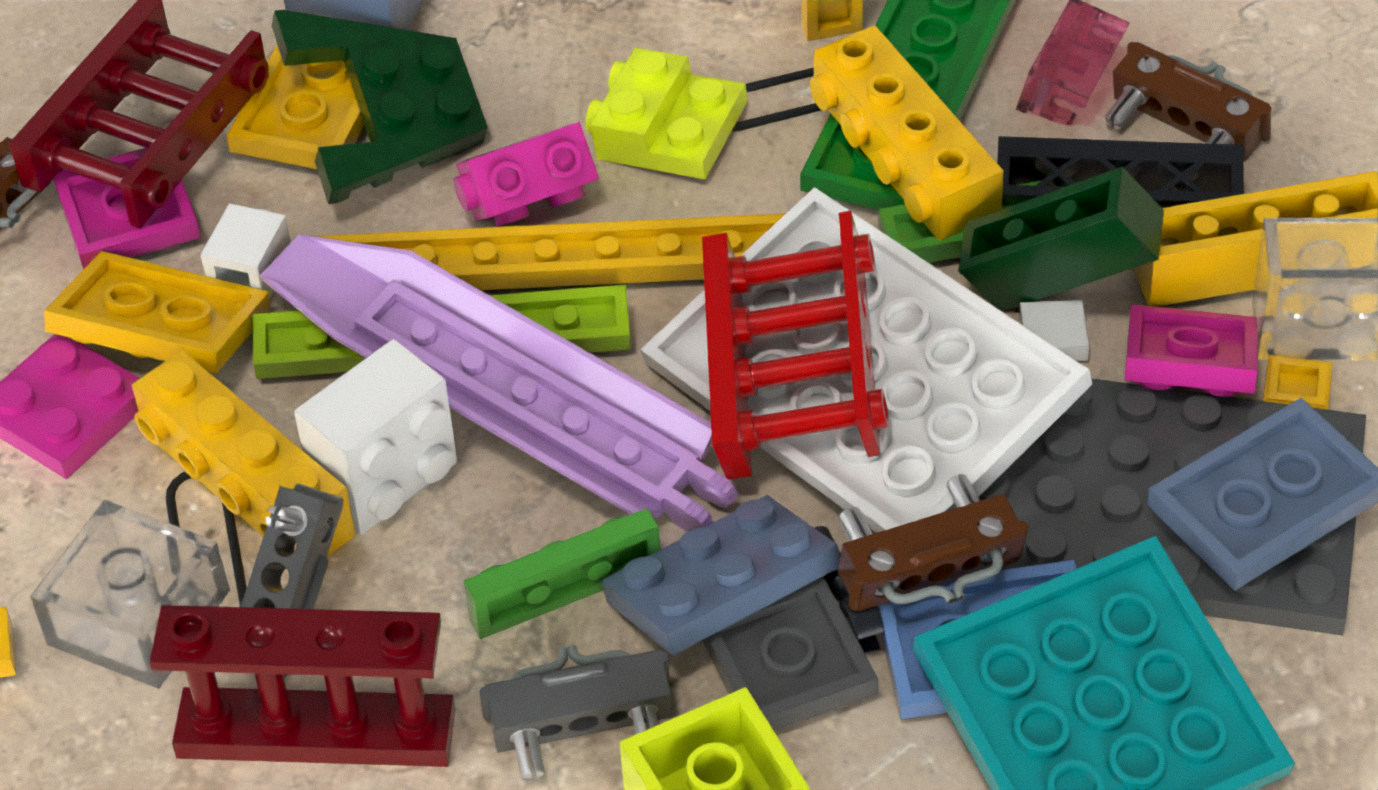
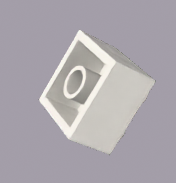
(381, 432)

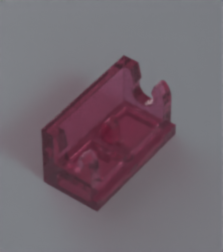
(1071, 61)

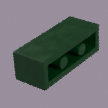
(1062, 240)

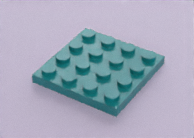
(1102, 686)

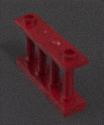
(115, 71)
(305, 724)

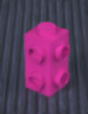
(524, 172)

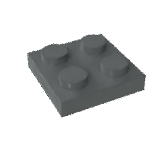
(794, 657)

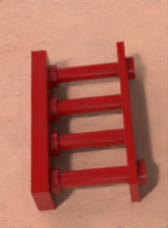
(733, 326)

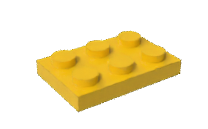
(297, 113)
(155, 311)

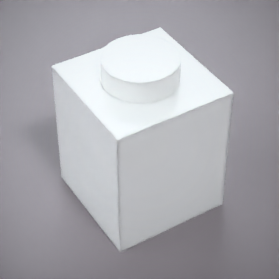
(245, 246)

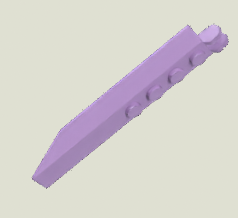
(510, 374)

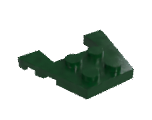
(407, 89)

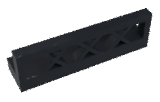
(1165, 170)

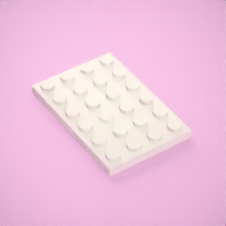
(955, 371)

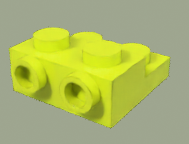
(664, 115)

